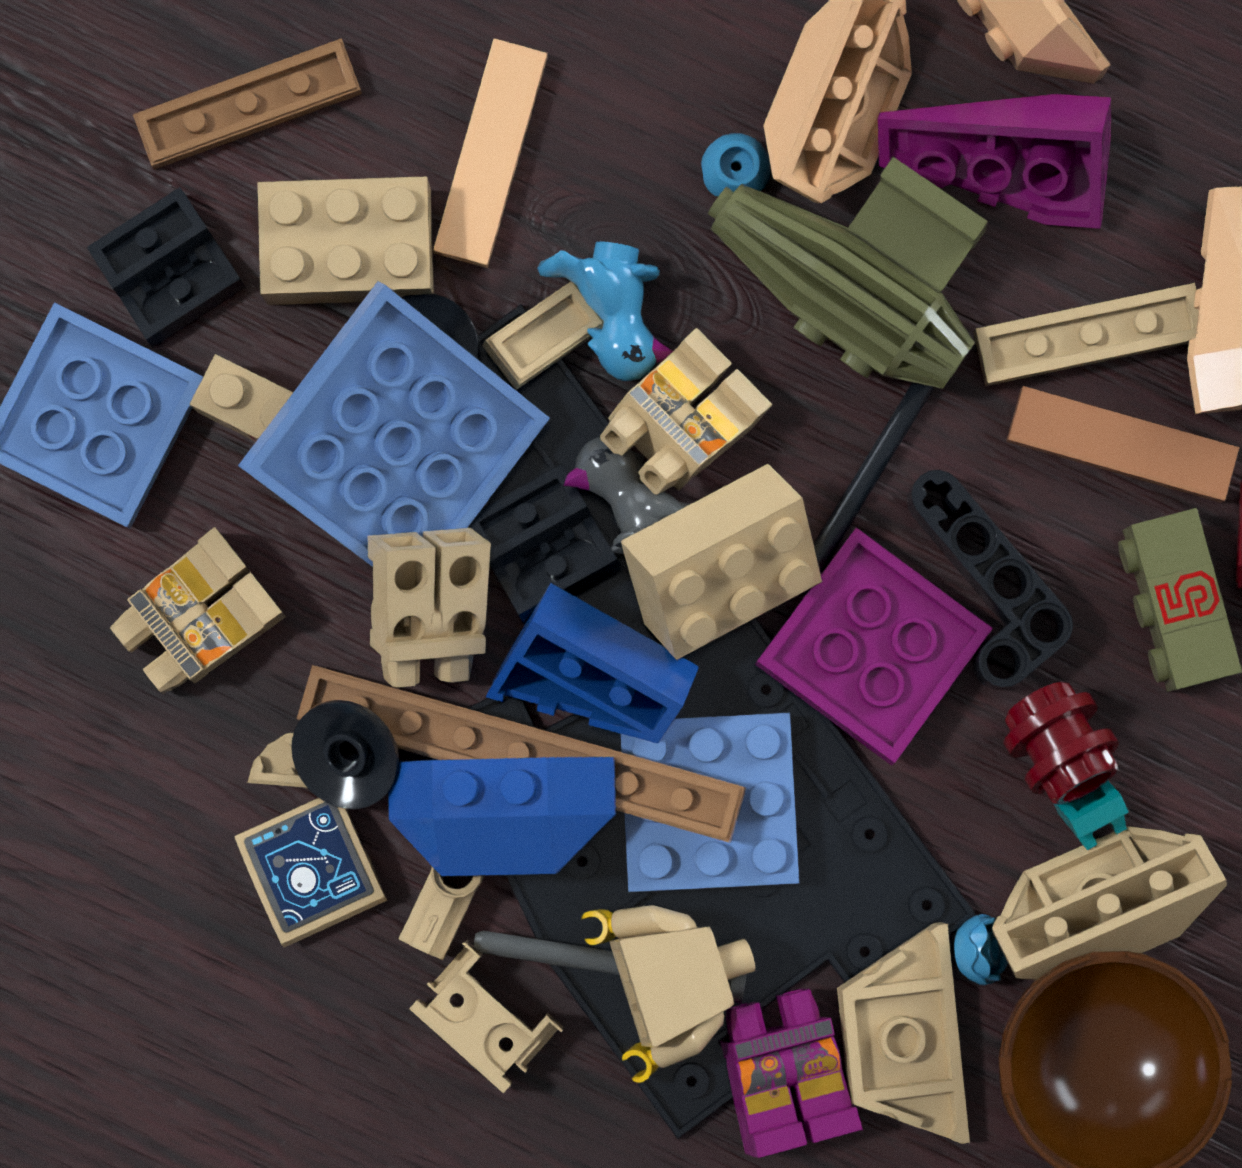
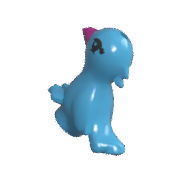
(615, 291)

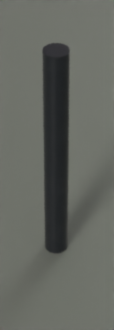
(870, 472)

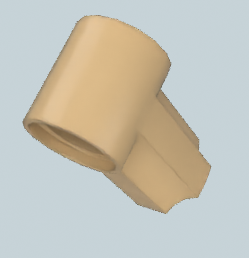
(438, 914)

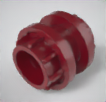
(1064, 748)

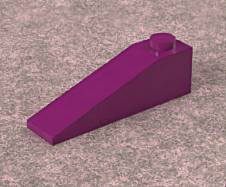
(1018, 151)

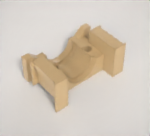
(481, 1022)

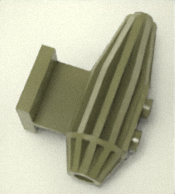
(865, 284)

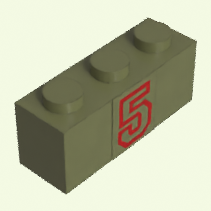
(1179, 600)

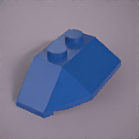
(502, 811)

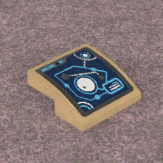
(310, 870)

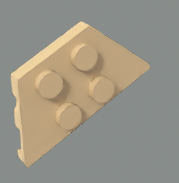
(905, 1037)

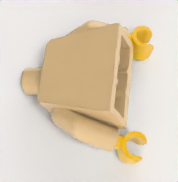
(671, 980)

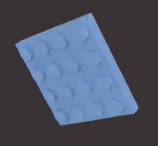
(393, 430)

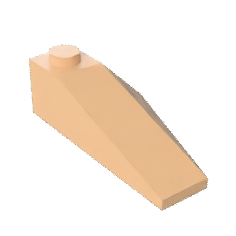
(1216, 351)

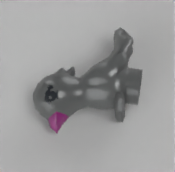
(620, 485)

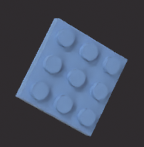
(93, 415)
(736, 750)

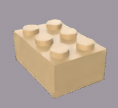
(342, 237)
(722, 561)

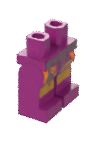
(786, 1077)

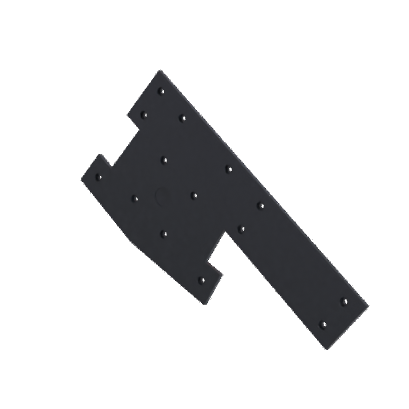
(848, 886)

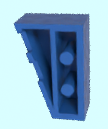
(594, 668)

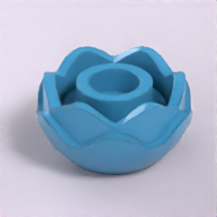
(735, 148)
(978, 951)

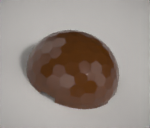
(1115, 1064)

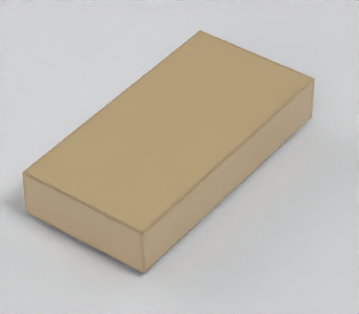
(542, 335)

